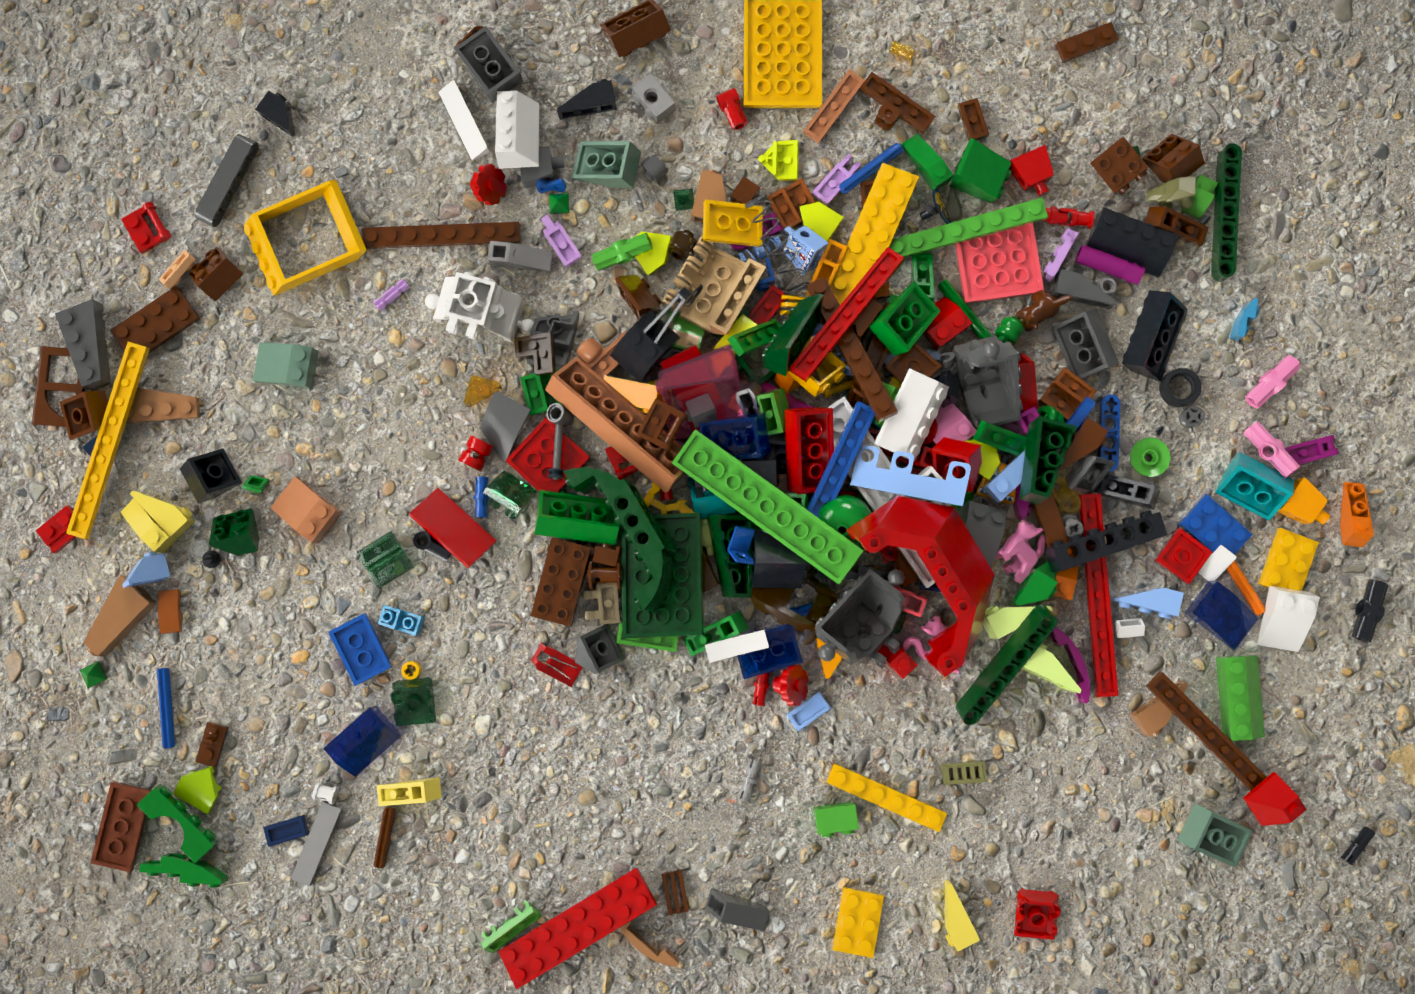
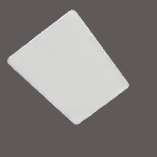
(1217, 563)

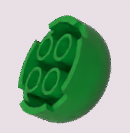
(844, 512)

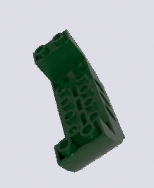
(639, 527)

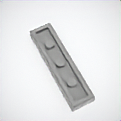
(316, 843)

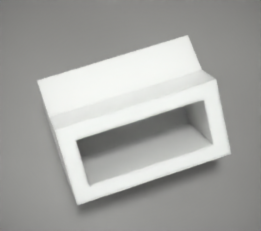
(1129, 628)

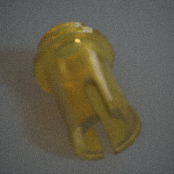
(902, 50)

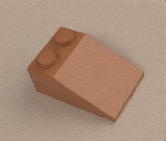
(306, 510)

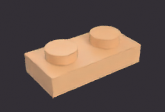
(173, 274)

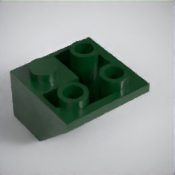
(235, 532)

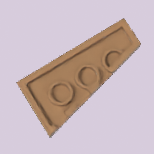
(162, 406)

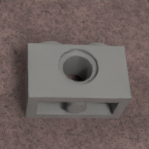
(648, 88)

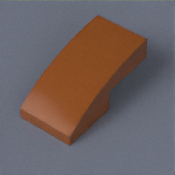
(169, 612)

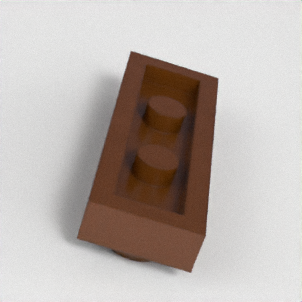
(1087, 42)

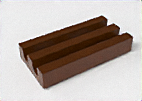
(678, 909)

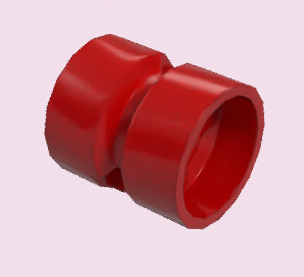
(478, 446)

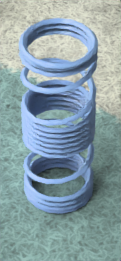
(760, 251)

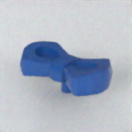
(544, 186)

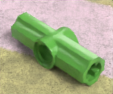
(622, 251)

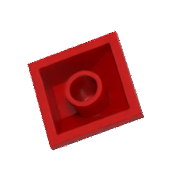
(1274, 802)

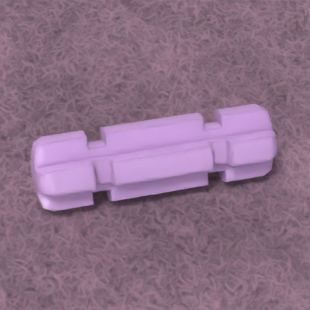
(391, 294)

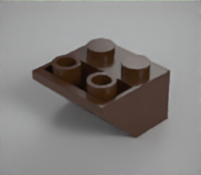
(1174, 158)
(215, 273)

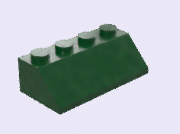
(793, 335)

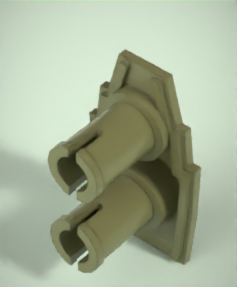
(1174, 190)

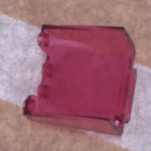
(708, 373)

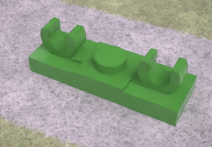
(510, 928)

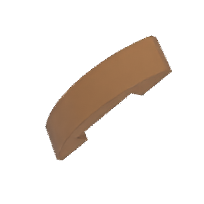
(662, 956)

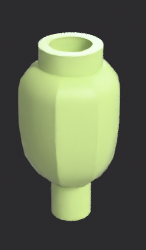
(706, 537)

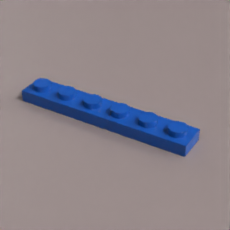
(842, 457)

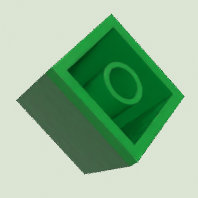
(981, 172)

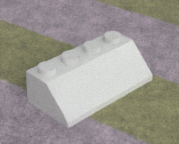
(516, 130)
(917, 408)

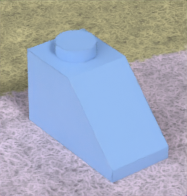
(148, 570)

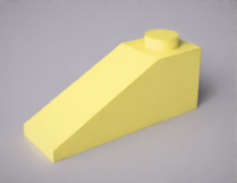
(170, 517)
(147, 527)
(409, 792)
(957, 923)

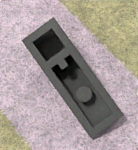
(1081, 289)

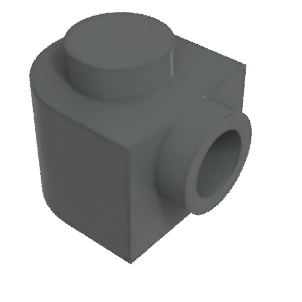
(653, 168)

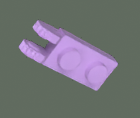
(829, 186)

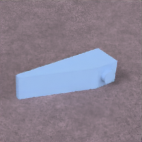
(1006, 480)

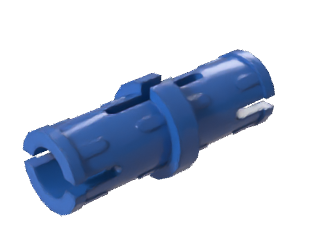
(480, 497)

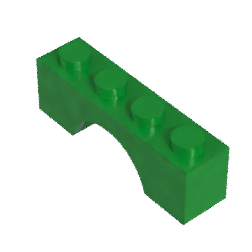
(196, 838)

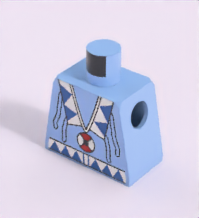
(807, 246)

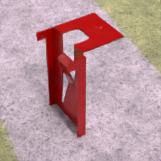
(566, 669)

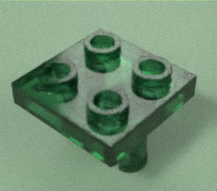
(510, 492)

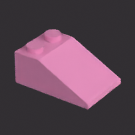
(952, 424)

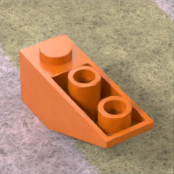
(1355, 516)

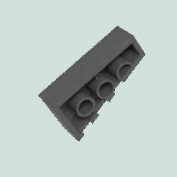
(86, 343)

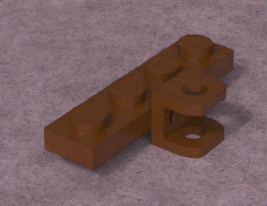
(895, 105)

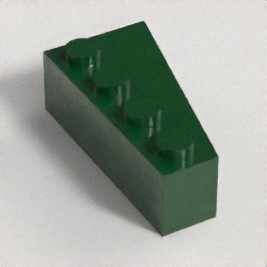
(733, 576)

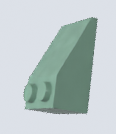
(607, 163)
(286, 365)
(1215, 835)

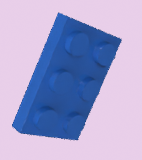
(1214, 526)
(360, 649)

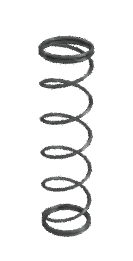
(797, 288)

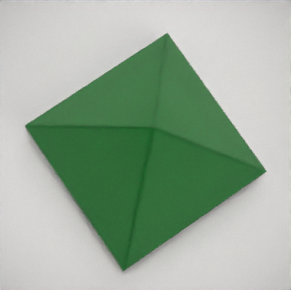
(559, 203)
(255, 484)
(93, 674)

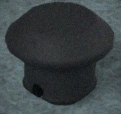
(211, 559)

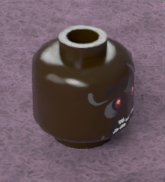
(682, 244)

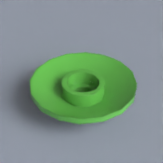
(1156, 450)

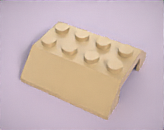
(725, 289)

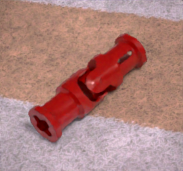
(1060, 217)

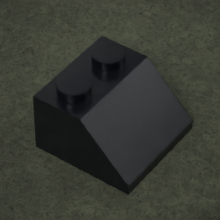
(210, 475)

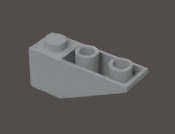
(519, 256)

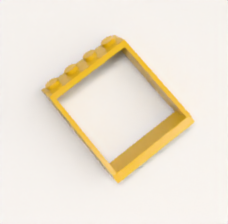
(264, 252)

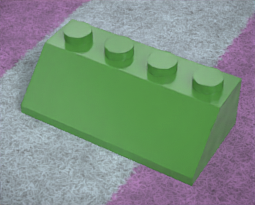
(1240, 697)

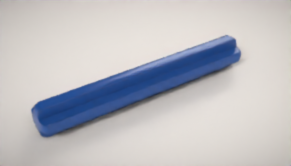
(870, 168)
(165, 707)

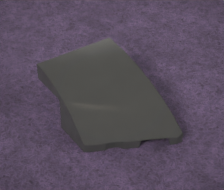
(564, 333)
(503, 423)

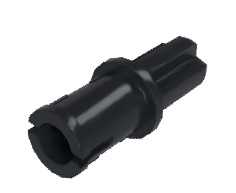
(1358, 845)

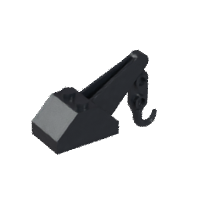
(651, 338)

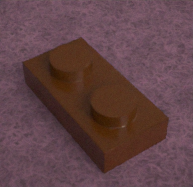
(973, 119)

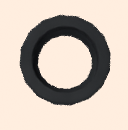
(1194, 381)

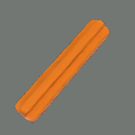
(1245, 588)

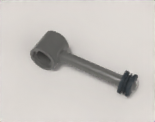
(563, 421)

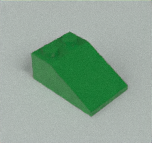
(904, 319)

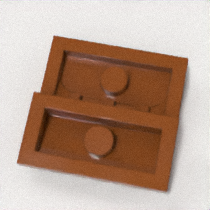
(787, 203)
(1066, 393)

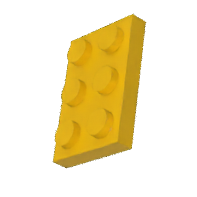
(732, 223)
(1288, 560)
(858, 922)

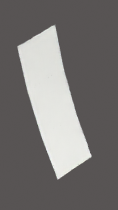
(736, 646)

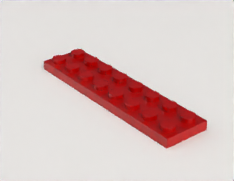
(577, 928)

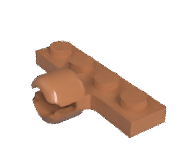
(598, 357)

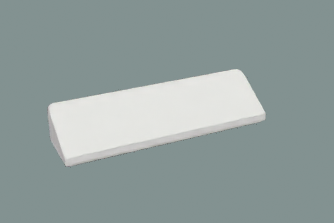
(463, 121)

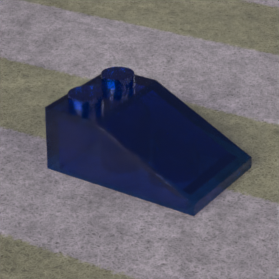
(739, 435)
(1222, 614)

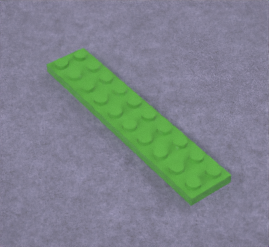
(767, 507)

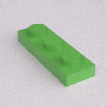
(660, 643)

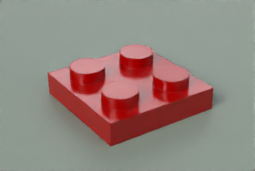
(1183, 556)

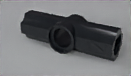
(1369, 610)

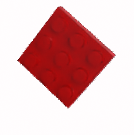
(536, 453)

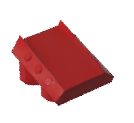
(1036, 914)

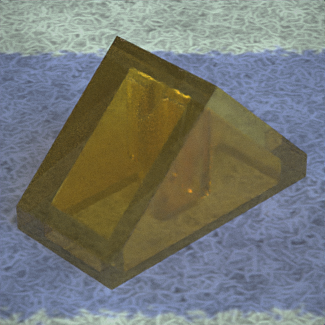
(480, 389)

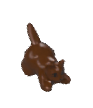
(1044, 307)

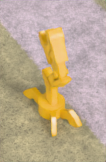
(680, 505)

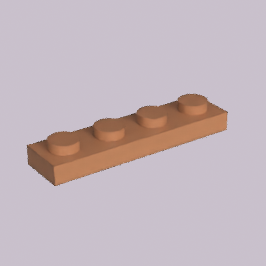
(833, 106)

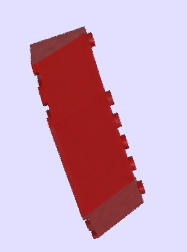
(949, 557)

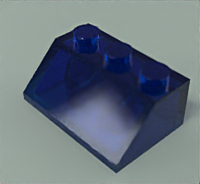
(782, 652)
(362, 741)

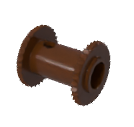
(604, 575)

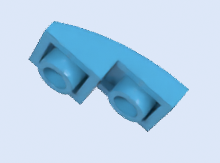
(1247, 314)
(401, 620)

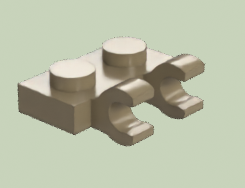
(607, 602)

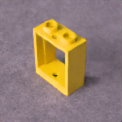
(833, 365)

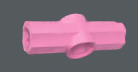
(1273, 381)
(1280, 458)

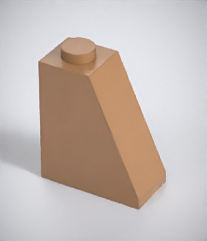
(709, 188)

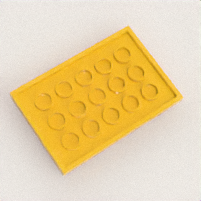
(782, 54)

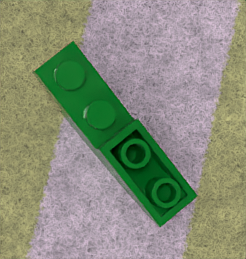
(189, 872)

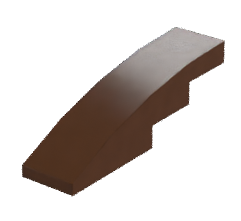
(1050, 520)

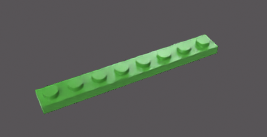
(970, 228)

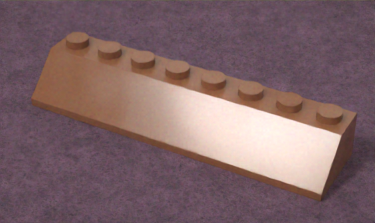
(614, 421)

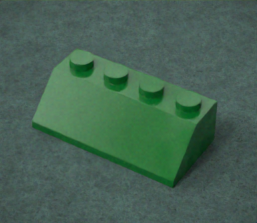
(575, 518)

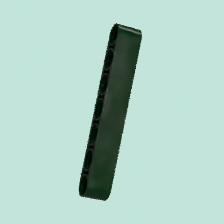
(1231, 204)
(1006, 664)

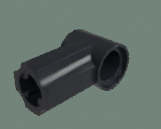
(433, 546)

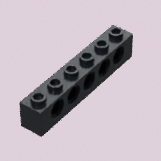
(1152, 529)

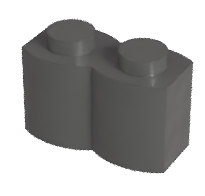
(747, 397)

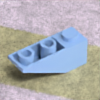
(1159, 600)

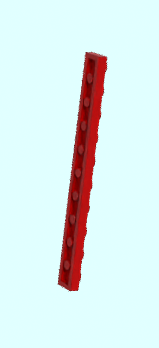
(1099, 604)

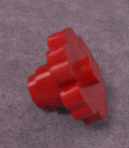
(488, 184)
(792, 685)

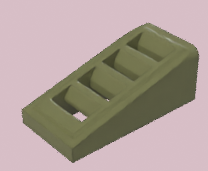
(964, 780)

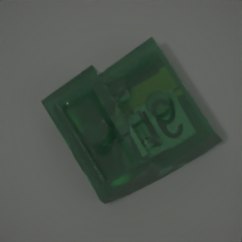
(384, 559)

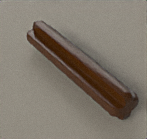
(384, 837)

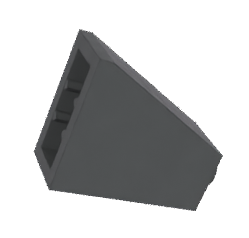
(737, 910)

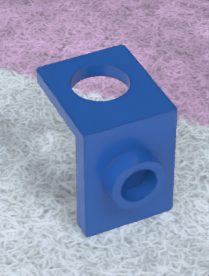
(765, 283)
(740, 544)

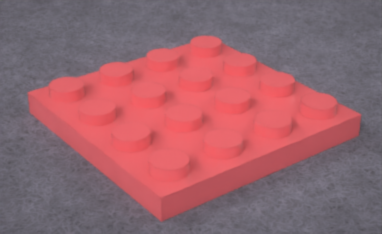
(999, 265)

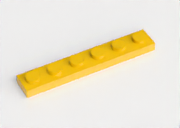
(886, 797)

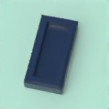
(286, 830)

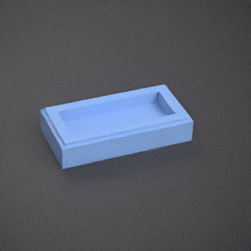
(808, 711)

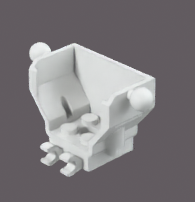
(492, 307)

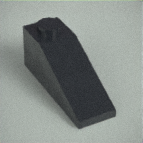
(593, 99)
(1129, 491)

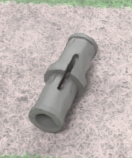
(749, 780)

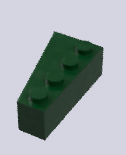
(1044, 455)

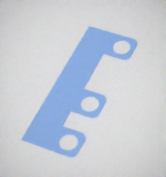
(902, 482)

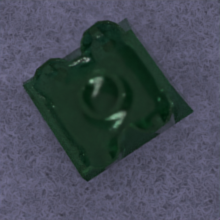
(413, 701)

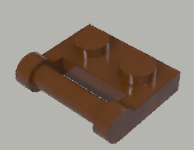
(656, 421)

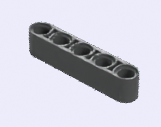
(226, 180)

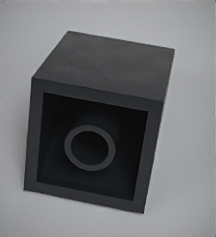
(776, 564)

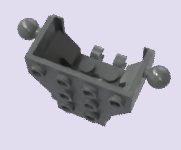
(987, 379)
(866, 608)

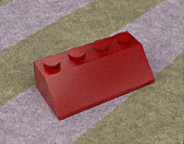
(808, 446)

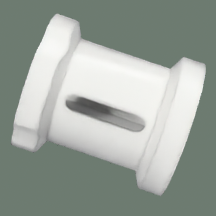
(325, 793)

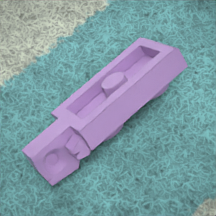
(560, 242)
(1061, 252)

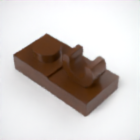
(212, 744)

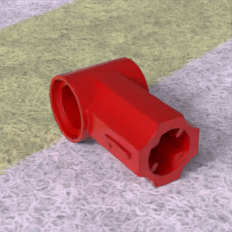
(730, 104)

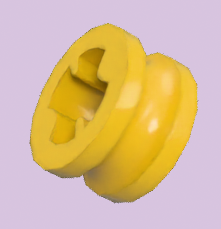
(405, 667)

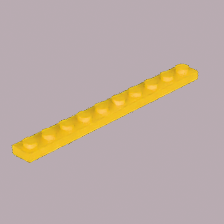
(108, 440)

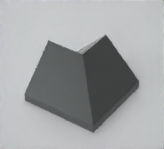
(1088, 474)
(598, 650)

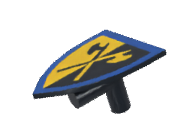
(938, 208)

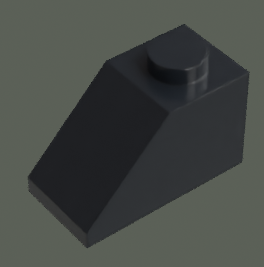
(277, 111)

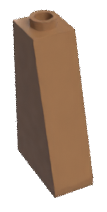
(117, 617)

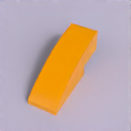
(829, 262)

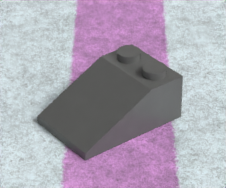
(488, 63)
(985, 526)

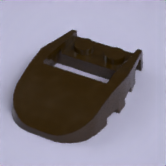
(774, 602)

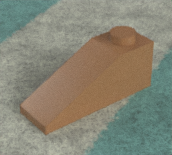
(1154, 714)

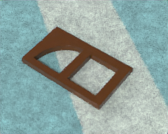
(42, 411)

